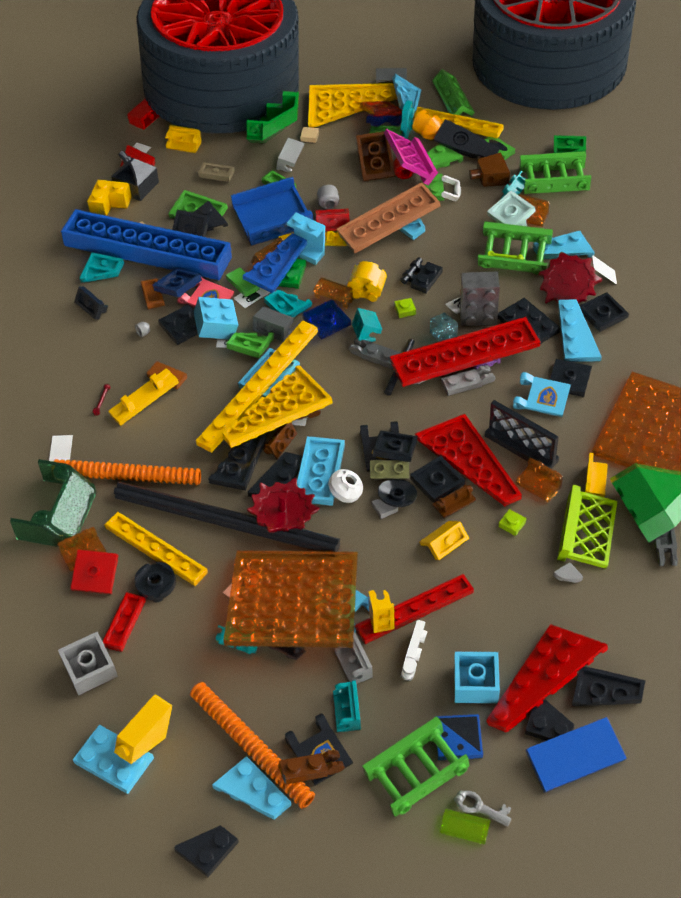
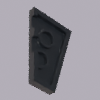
(281, 471)
(606, 688)

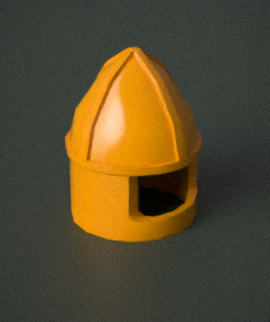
(426, 125)

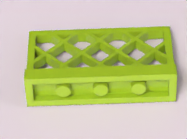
(570, 528)

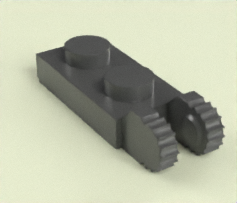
(373, 352)
(666, 543)

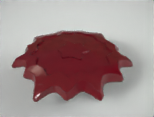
(569, 279)
(282, 506)

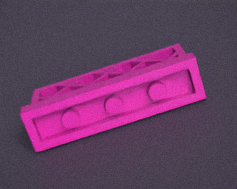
(412, 156)

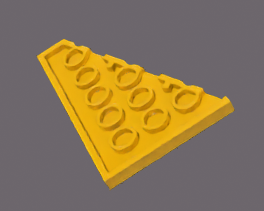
(341, 100)
(288, 401)

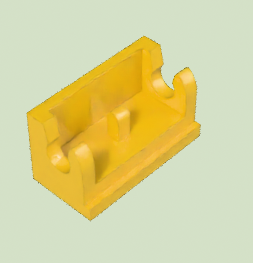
(183, 139)
(381, 612)

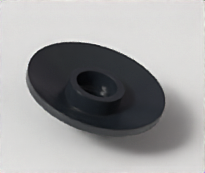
(397, 493)

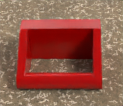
(332, 218)

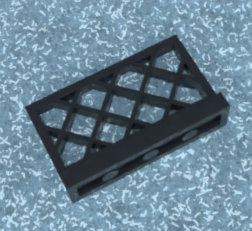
(515, 441)

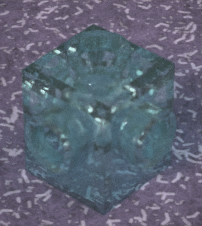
(443, 327)

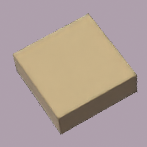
(309, 134)

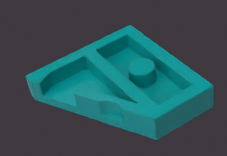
(407, 118)
(101, 267)
(286, 303)

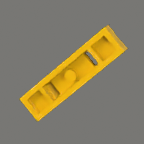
(143, 396)

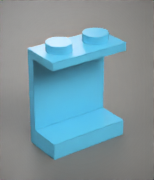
(313, 233)

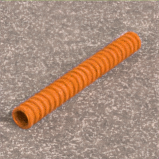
(135, 472)
(250, 742)

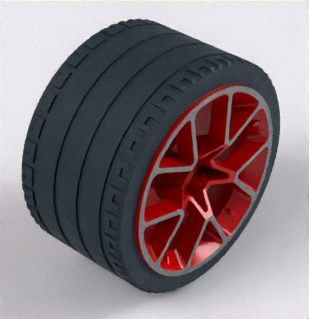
(552, 49)

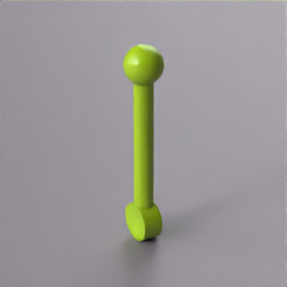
(491, 253)

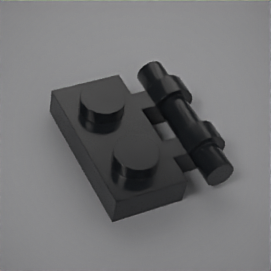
(426, 275)

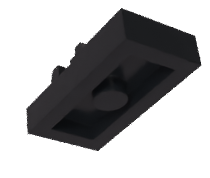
(90, 303)

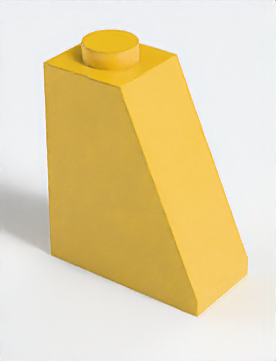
(144, 730)

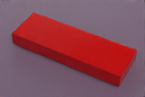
(123, 622)

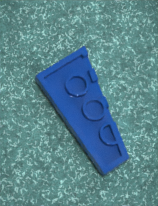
(276, 265)

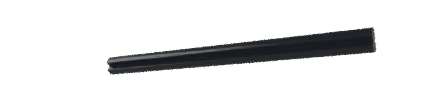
(222, 517)

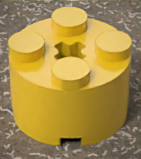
(367, 281)

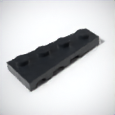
(240, 464)

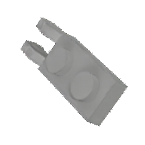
(467, 380)

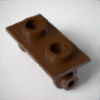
(281, 440)
(455, 501)

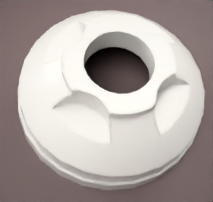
(342, 489)

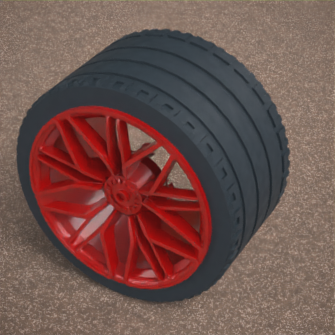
(217, 59)

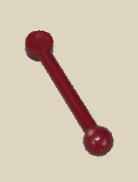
(96, 411)

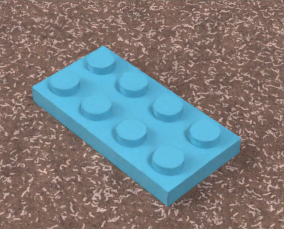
(318, 463)

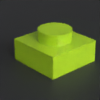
(405, 308)
(512, 522)

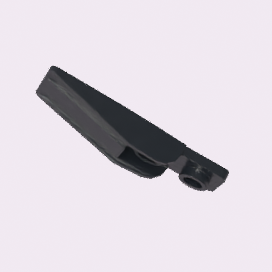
(464, 141)

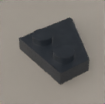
(215, 217)
(547, 722)
(207, 849)

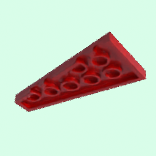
(470, 455)
(545, 671)

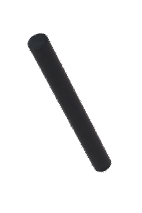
(393, 380)

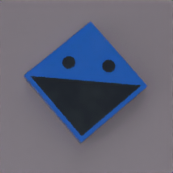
(462, 736)

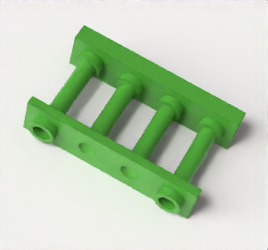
(559, 162)
(515, 232)
(409, 745)

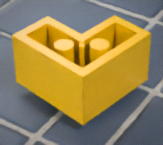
(108, 195)

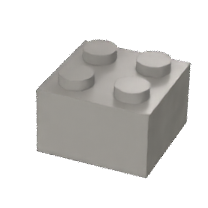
(87, 663)

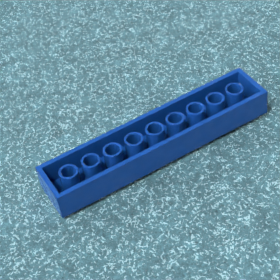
(146, 244)

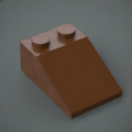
(375, 156)

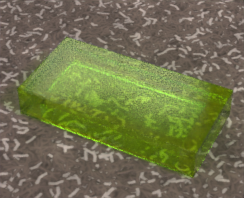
(465, 826)

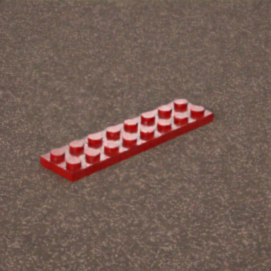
(464, 351)

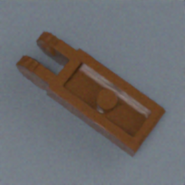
(310, 767)

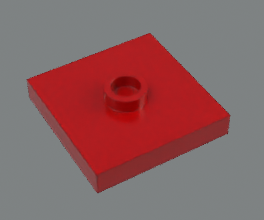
(94, 572)

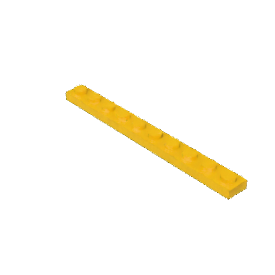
(257, 385)

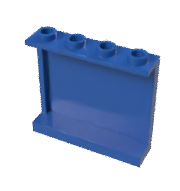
(267, 210)

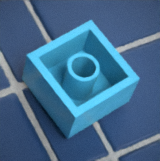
(215, 318)
(476, 677)

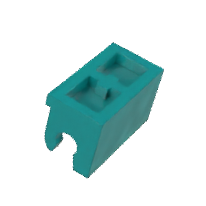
(366, 323)
(346, 707)

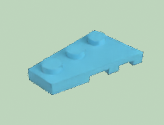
(406, 91)
(570, 244)

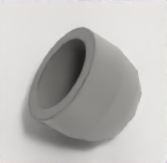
(142, 328)

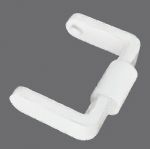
(457, 189)

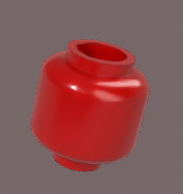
(401, 172)

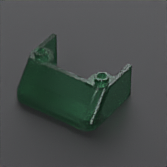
(67, 512)

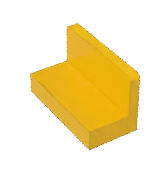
(596, 477)
(445, 539)

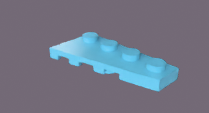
(576, 336)

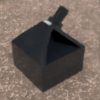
(139, 175)

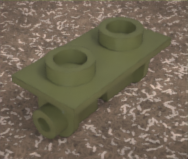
(389, 469)

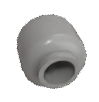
(328, 196)

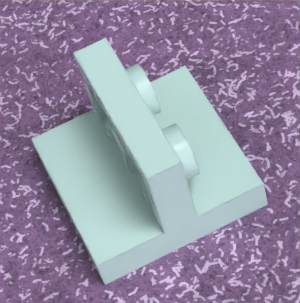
(511, 210)

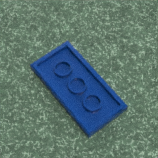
(575, 754)

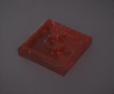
(380, 108)

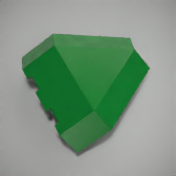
(278, 118)
(650, 497)

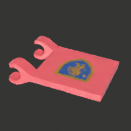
(206, 289)

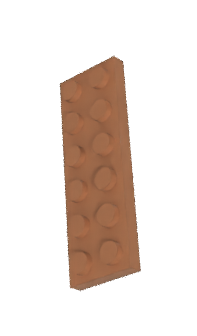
(388, 217)

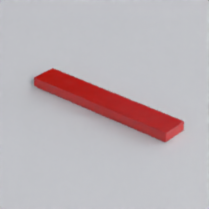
(420, 606)

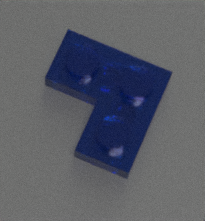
(379, 120)

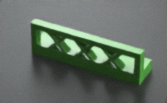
(452, 93)

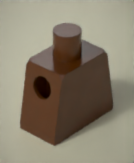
(491, 171)

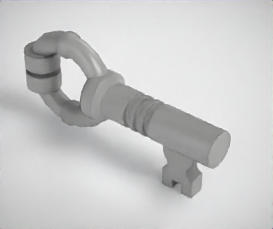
(479, 807)

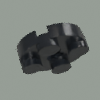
(157, 591)

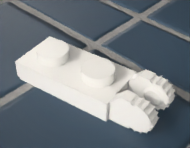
(413, 653)

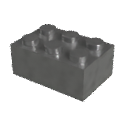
(479, 298)

